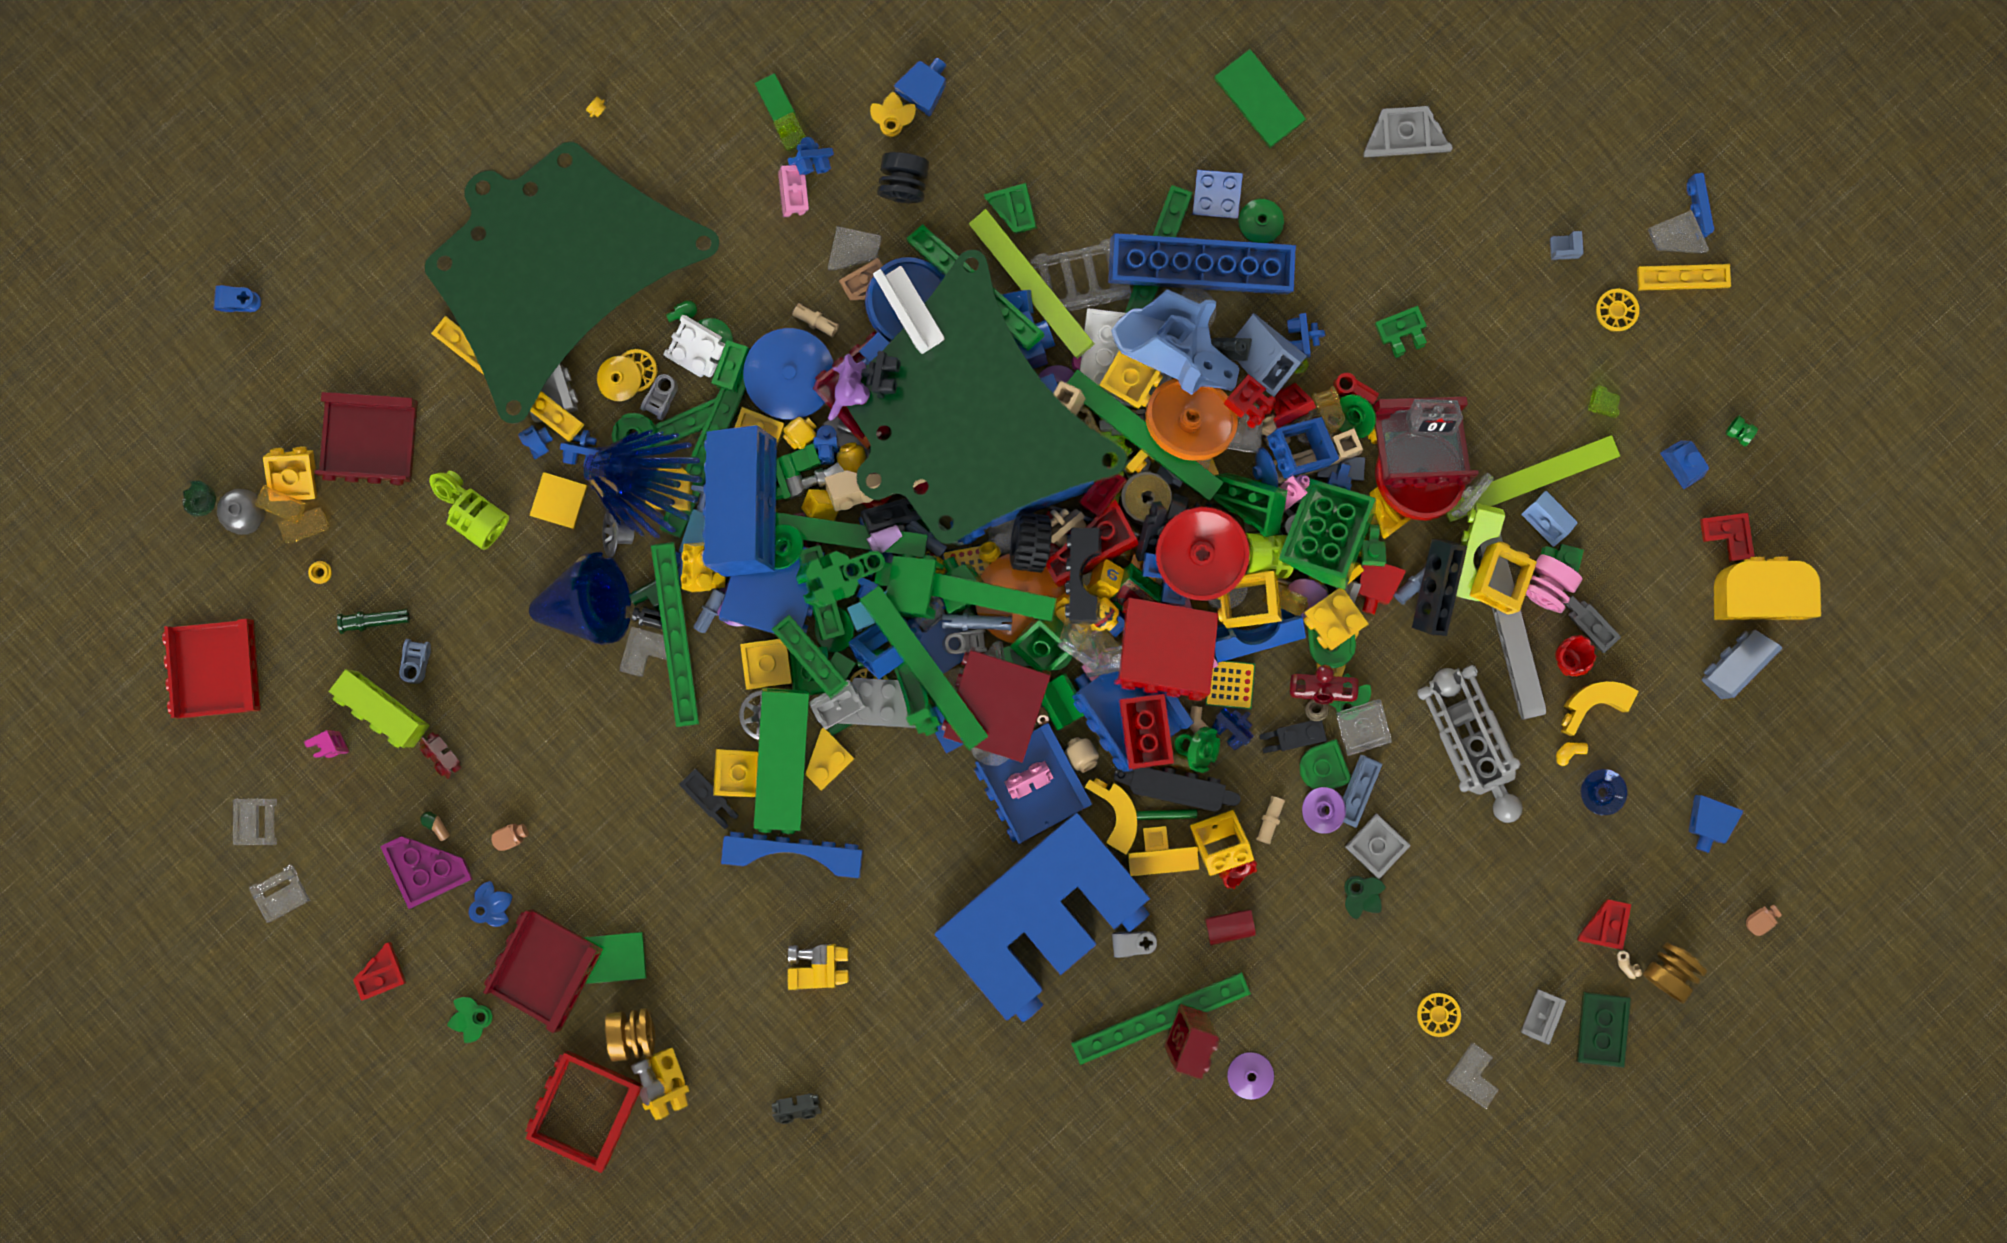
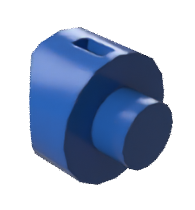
(536, 440)

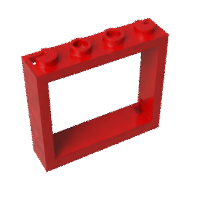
(543, 1105)

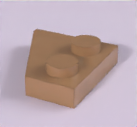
(856, 283)

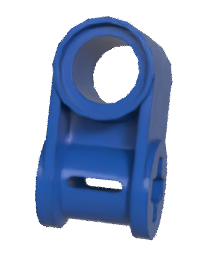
(233, 299)

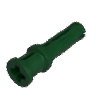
(361, 620)

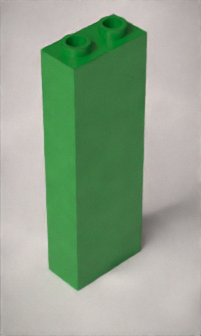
(781, 760)

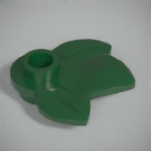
(1365, 898)

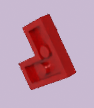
(1736, 532)

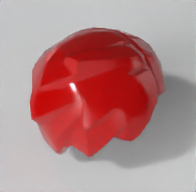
(1575, 656)
(1237, 874)

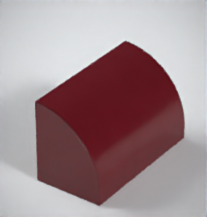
(1230, 927)

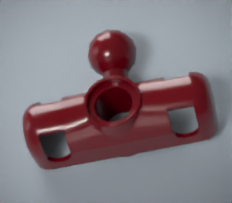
(1324, 686)

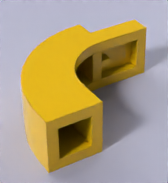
(1610, 693)
(1126, 818)

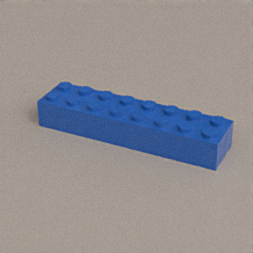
(1201, 264)

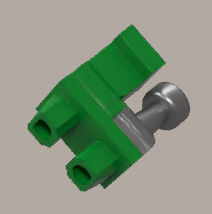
(789, 473)

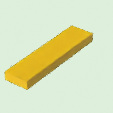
(1684, 277)

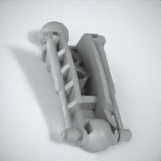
(1448, 683)

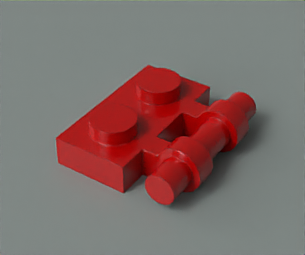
(1244, 397)

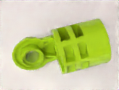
(470, 513)
(1265, 555)

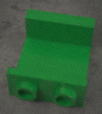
(912, 585)

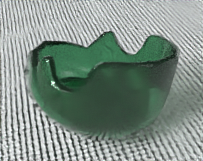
(199, 499)

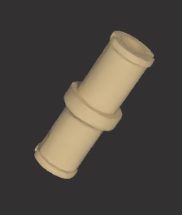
(815, 320)
(1270, 820)

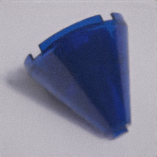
(586, 601)

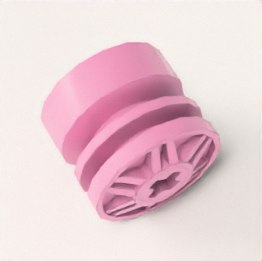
(1552, 580)

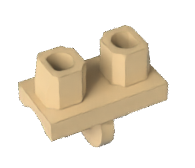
(1073, 520)

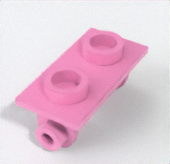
(1296, 489)
(1019, 782)

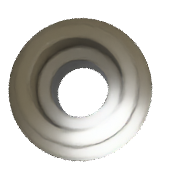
(1312, 705)

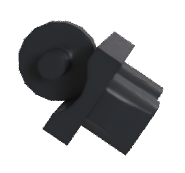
(878, 374)

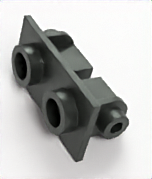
(1233, 348)
(788, 1111)

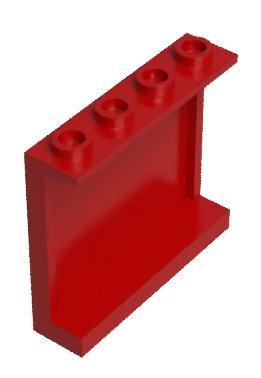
(1167, 649)
(211, 669)

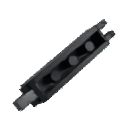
(1177, 788)

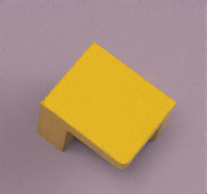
(818, 505)

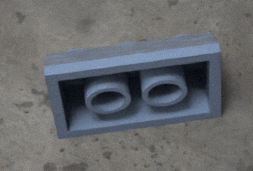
(1740, 664)

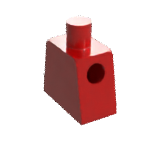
(1378, 585)

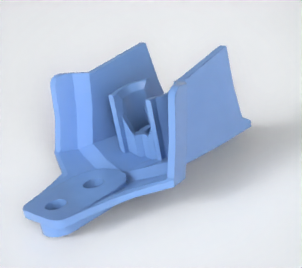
(1176, 340)

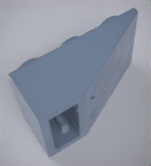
(1271, 356)

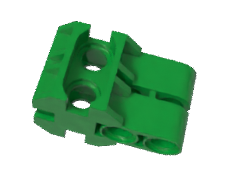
(830, 578)

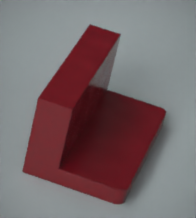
(1102, 493)

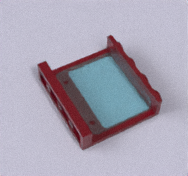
(1419, 457)

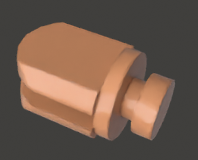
(509, 836)
(1762, 920)

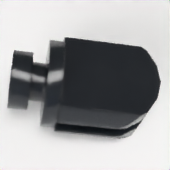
(643, 620)

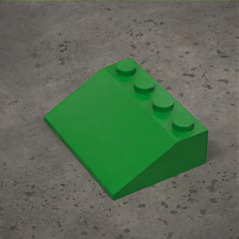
(1328, 533)

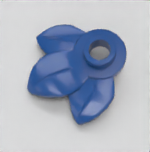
(493, 903)

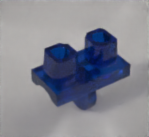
(1236, 724)

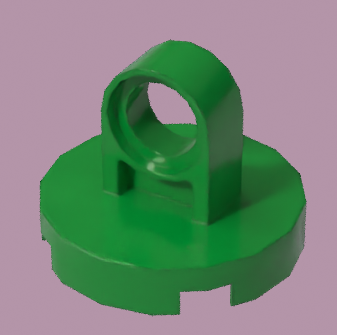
(1202, 749)

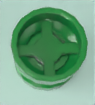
(1741, 431)

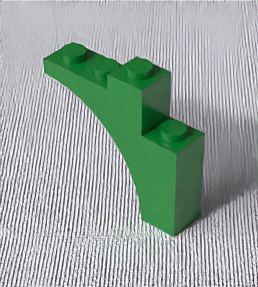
(919, 705)

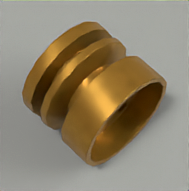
(1675, 972)
(628, 1035)

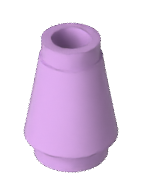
(883, 539)

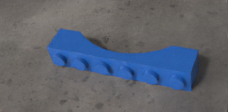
(841, 861)

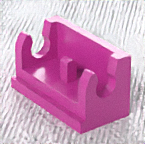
(330, 743)

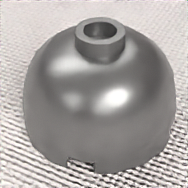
(238, 511)

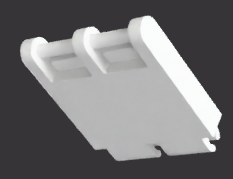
(695, 348)

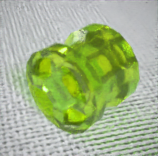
(1121, 442)

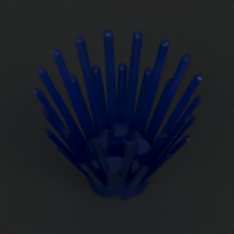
(618, 473)

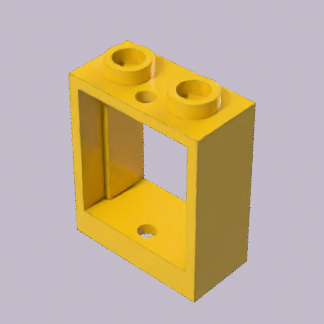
(1492, 597)
(1273, 599)
(1226, 826)

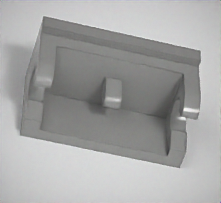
(838, 708)
(1543, 1016)

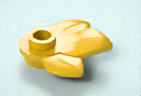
(892, 112)

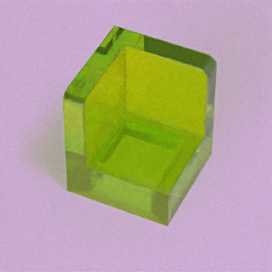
(789, 131)
(1604, 402)

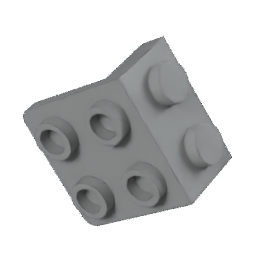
(559, 390)

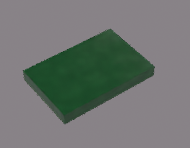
(1603, 1029)

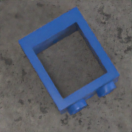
(1315, 431)
(869, 641)

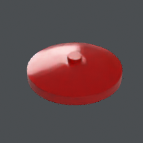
(1419, 502)
(1202, 553)

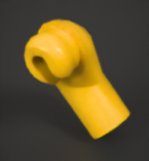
(1567, 751)

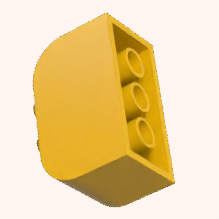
(1767, 590)

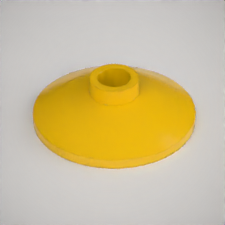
(629, 379)

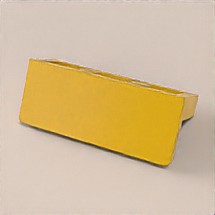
(1163, 861)

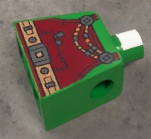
(1136, 587)

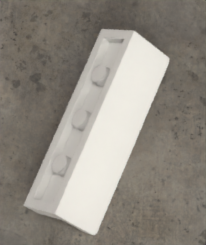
(910, 308)

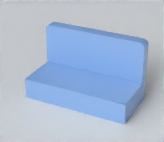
(1549, 518)

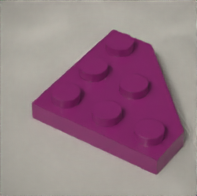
(423, 870)

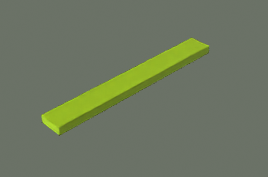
(1028, 279)
(1546, 473)

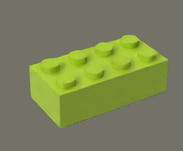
(379, 709)

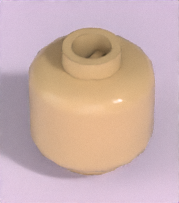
(1081, 754)

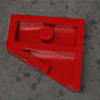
(1291, 404)
(1608, 925)

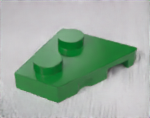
(1014, 207)

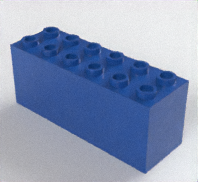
(740, 501)

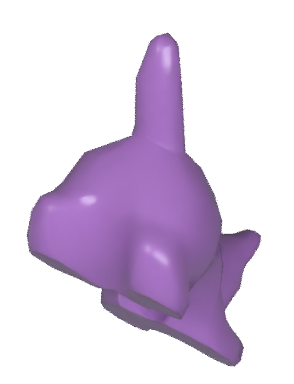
(849, 386)

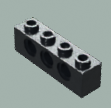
(1439, 587)

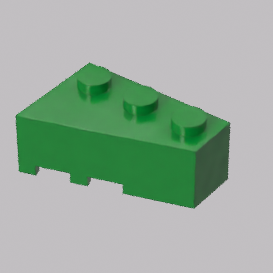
(1253, 501)

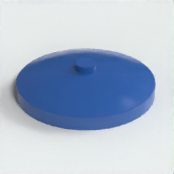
(879, 310)
(783, 372)

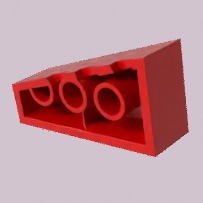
(1116, 539)

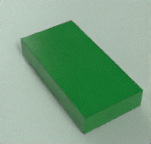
(774, 97)

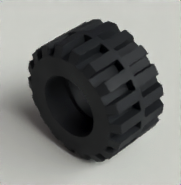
(1030, 542)

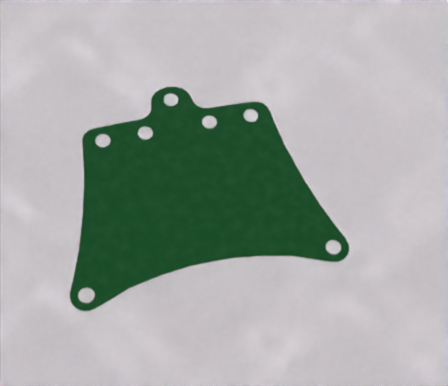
(553, 265)
(973, 418)

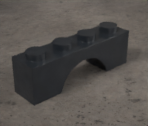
(1084, 546)

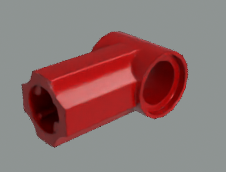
(1356, 388)

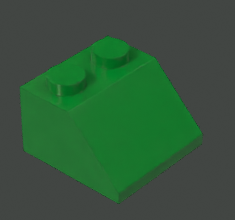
(1040, 644)

